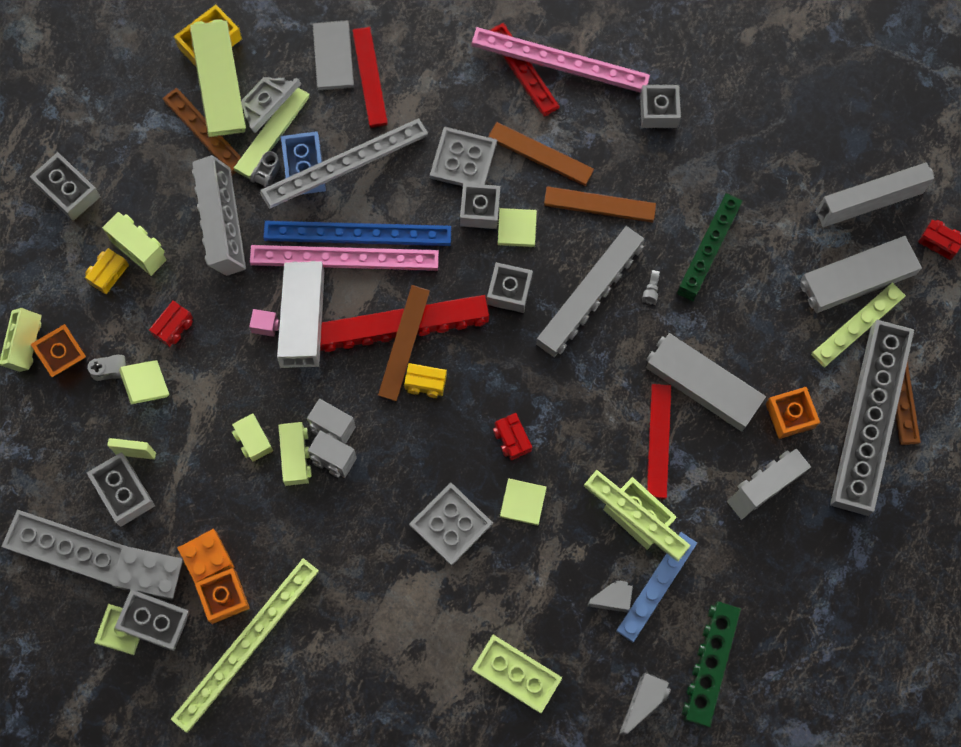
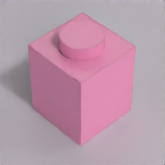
(264, 322)

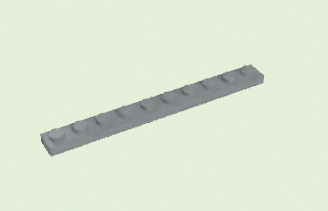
(343, 163)

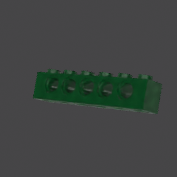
(709, 247)
(729, 615)

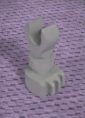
(650, 294)

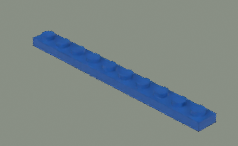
(357, 233)

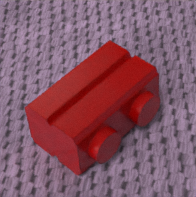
(941, 239)
(171, 324)
(512, 436)

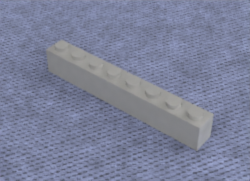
(590, 291)

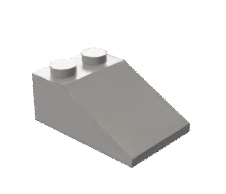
(647, 697)

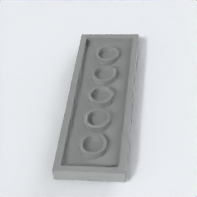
(63, 546)

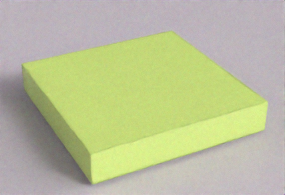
(517, 227)
(144, 382)
(131, 448)
(523, 502)
(114, 639)

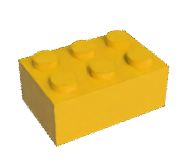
(184, 40)

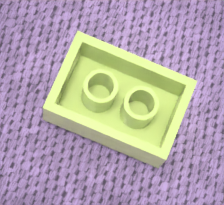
(135, 243)
(650, 503)

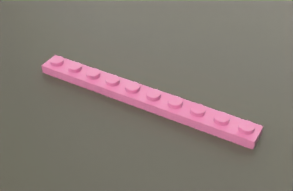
(559, 60)
(346, 257)

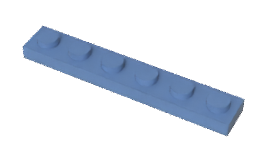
(653, 593)

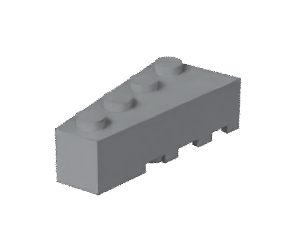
(768, 483)

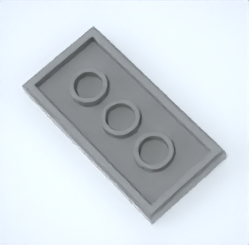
(333, 55)

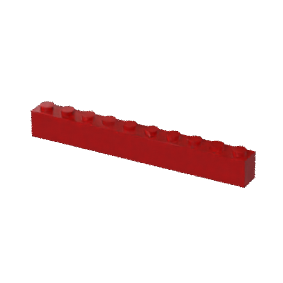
(384, 325)

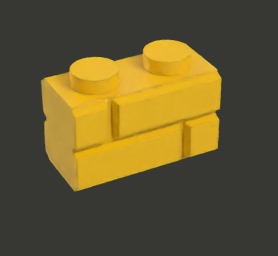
(106, 270)
(425, 380)

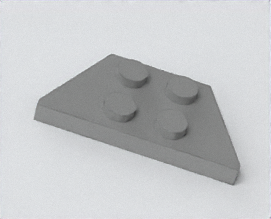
(266, 99)

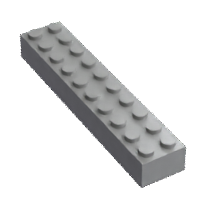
(872, 418)

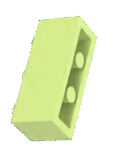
(20, 334)
(294, 453)

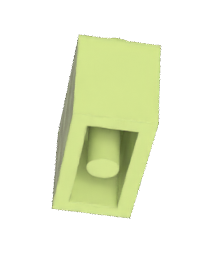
(252, 438)

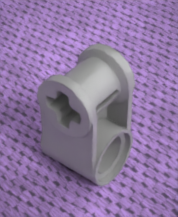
(265, 173)
(108, 367)

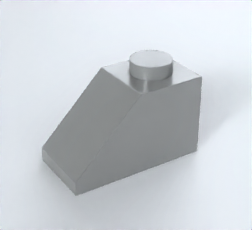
(614, 597)

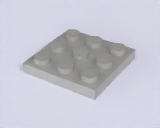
(463, 157)
(451, 524)

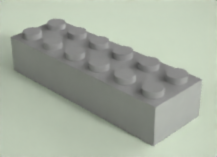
(218, 215)

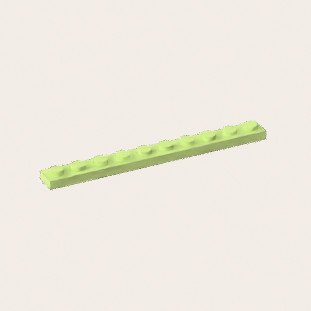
(244, 645)

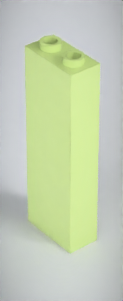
(217, 78)

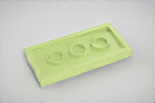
(517, 674)

